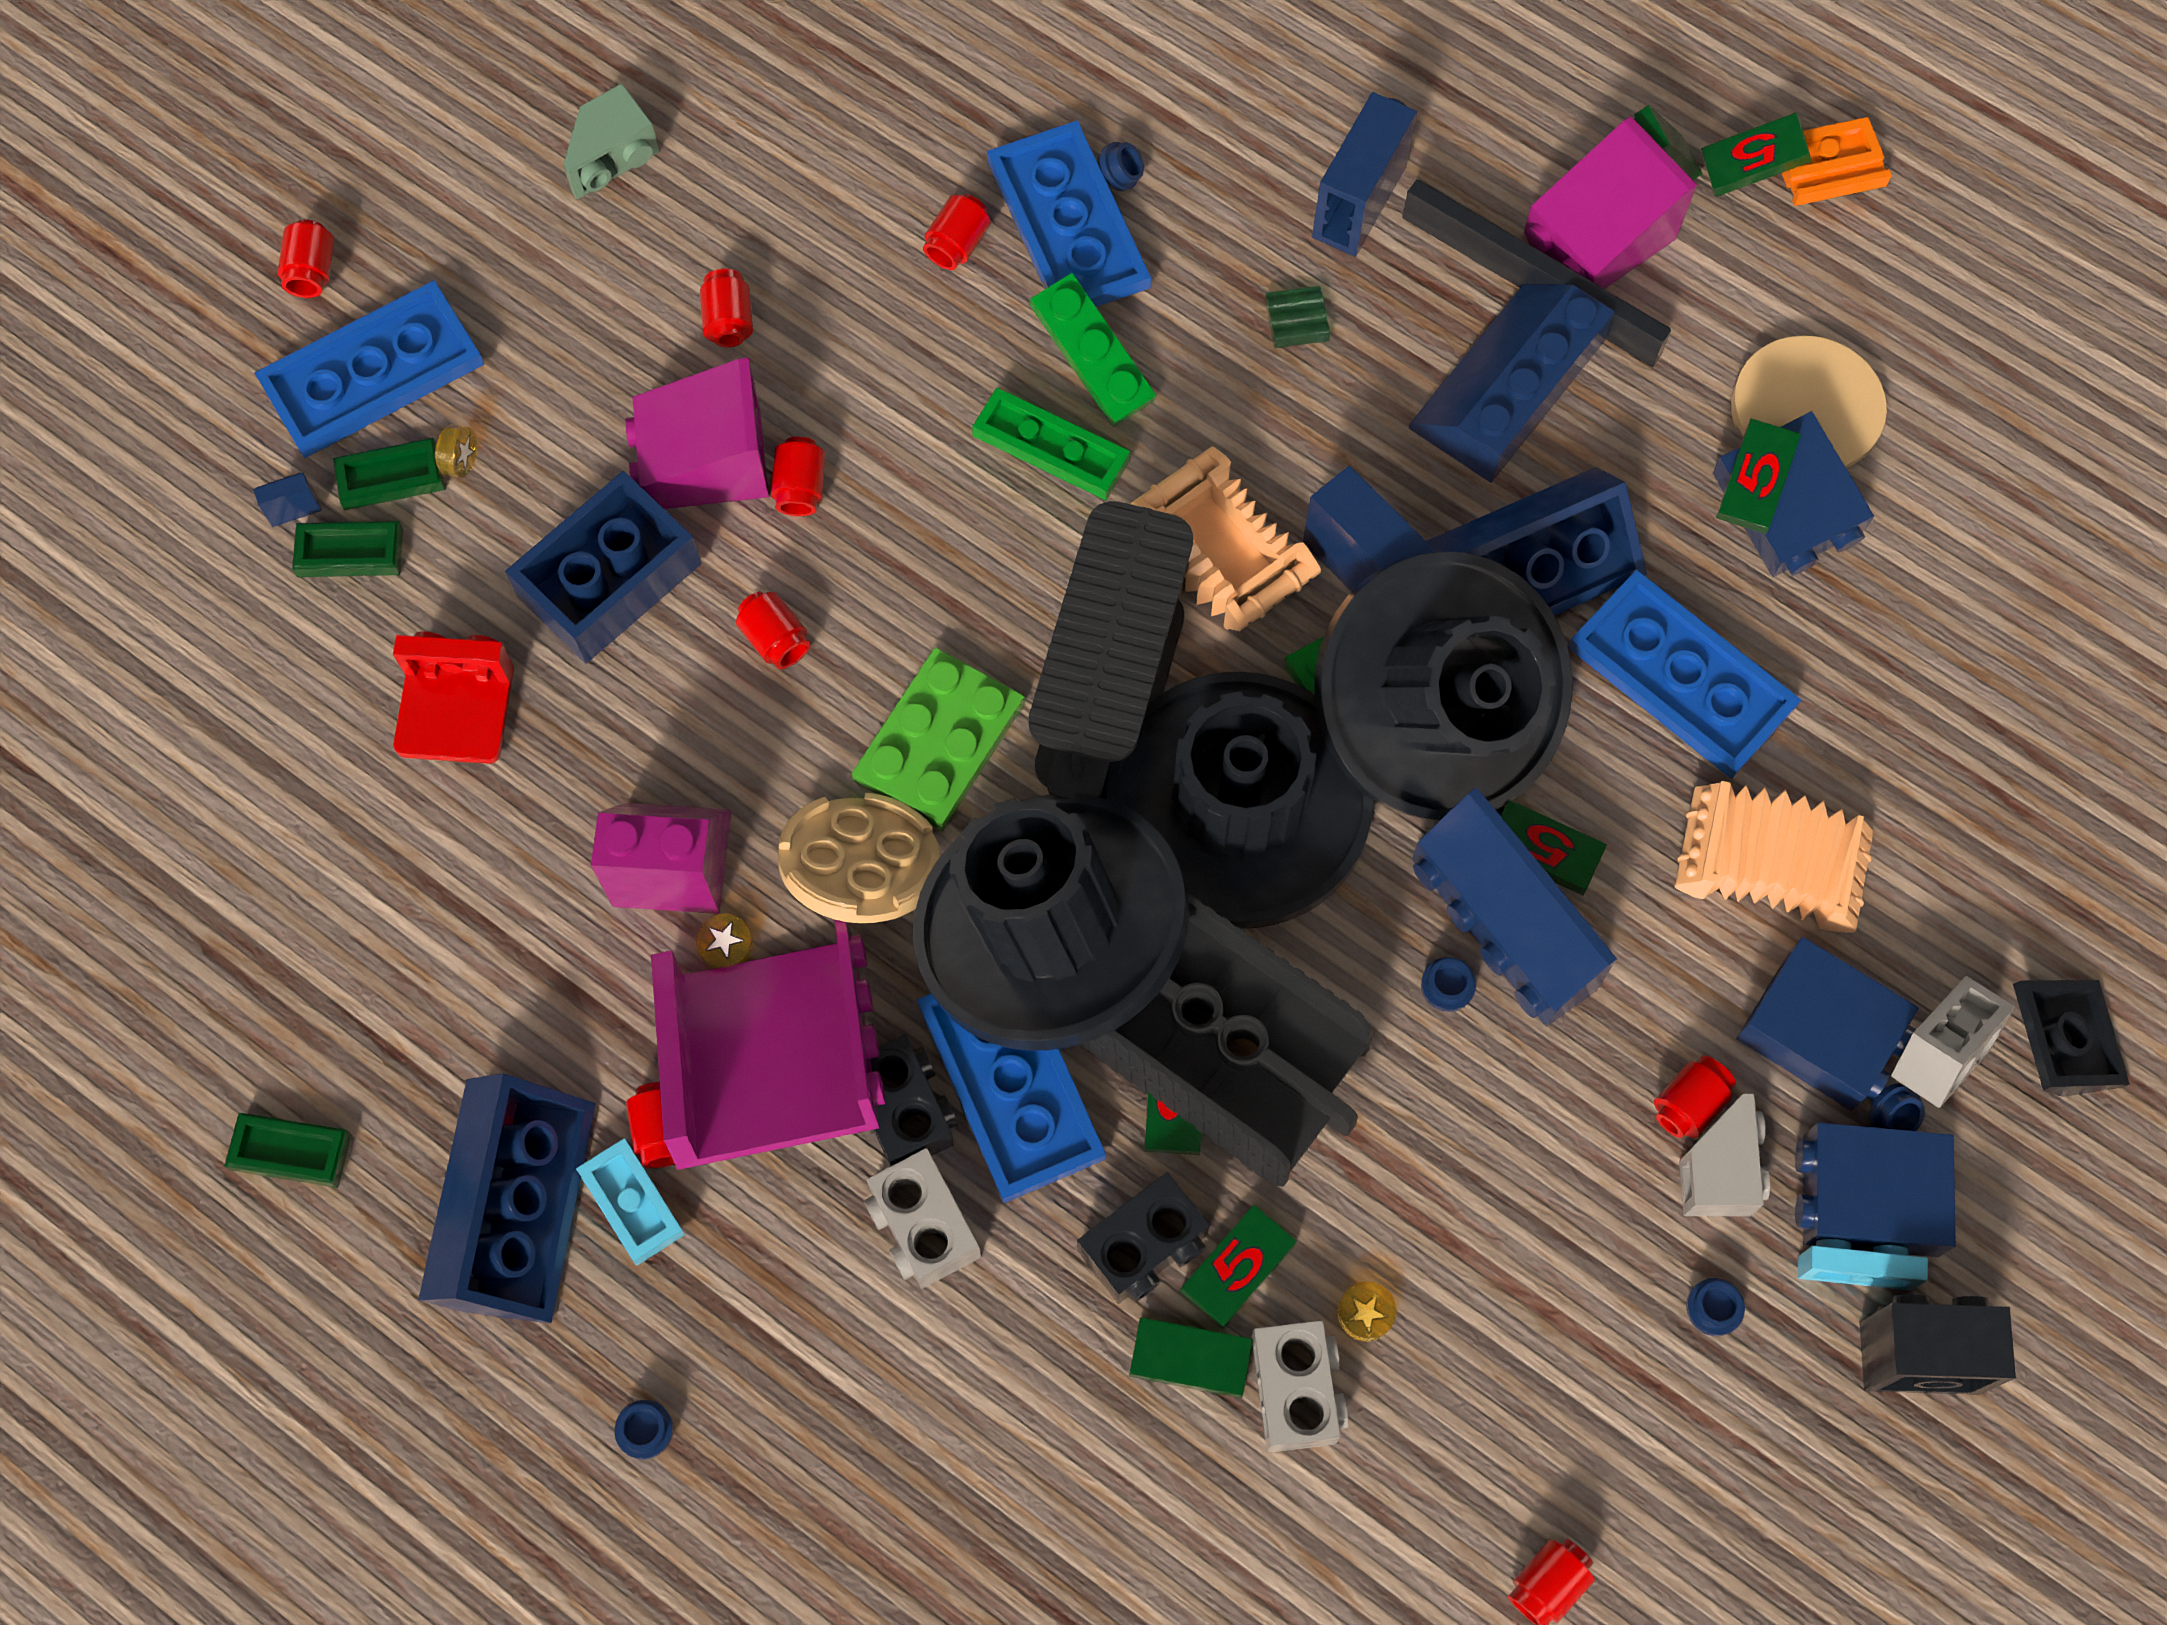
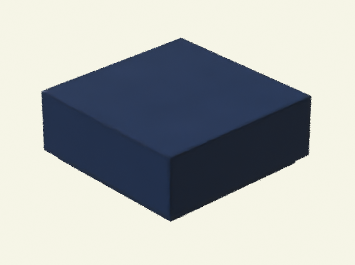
(287, 499)

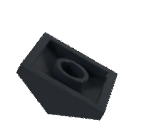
(2071, 1036)

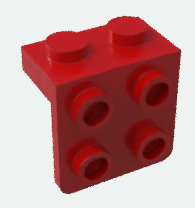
(452, 697)

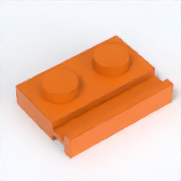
(1843, 163)

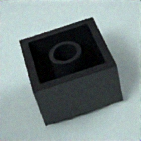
(1937, 1346)

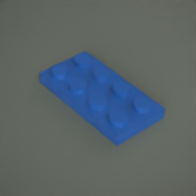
(1068, 214)
(369, 368)
(1684, 674)
(1016, 1106)

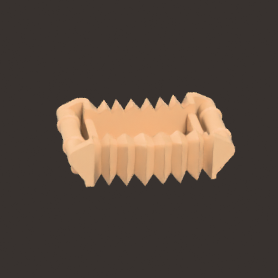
(1233, 553)
(1776, 853)

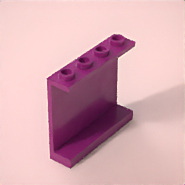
(765, 1052)

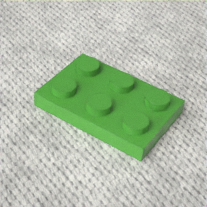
(939, 737)

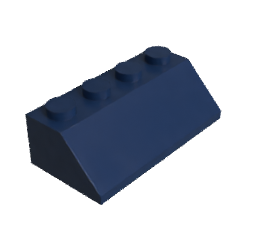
(1513, 375)
(1561, 540)
(1512, 909)
(507, 1200)

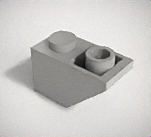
(1724, 1168)

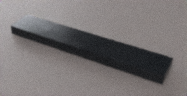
(1524, 264)

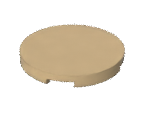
(1814, 376)
(857, 857)

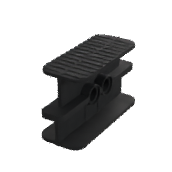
(1109, 645)
(1252, 1106)

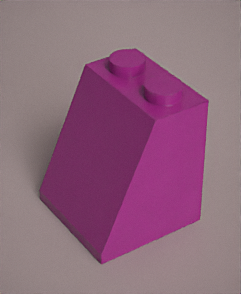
(1612, 207)
(700, 439)
(662, 856)

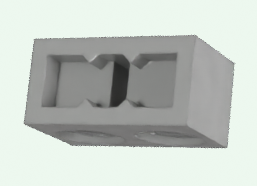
(1952, 1041)
(931, 1215)
(1282, 1387)

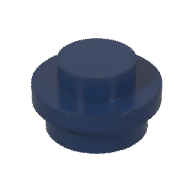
(1121, 165)
(1448, 984)
(1897, 1109)
(1715, 1307)
(643, 1429)

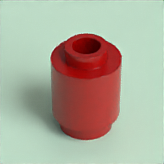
(956, 231)
(305, 258)
(726, 308)
(798, 476)
(772, 629)
(1694, 1097)
(646, 1127)
(1552, 1582)

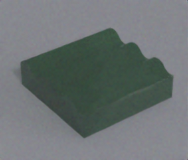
(1297, 317)

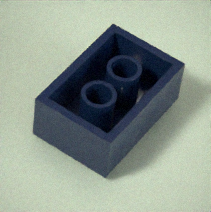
(604, 566)

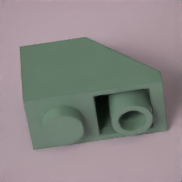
(607, 141)

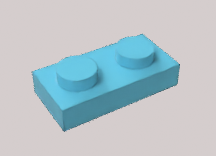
(630, 1201)
(1883, 1268)

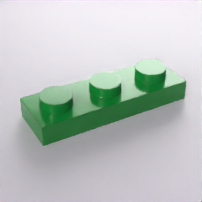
(1092, 349)
(1051, 443)

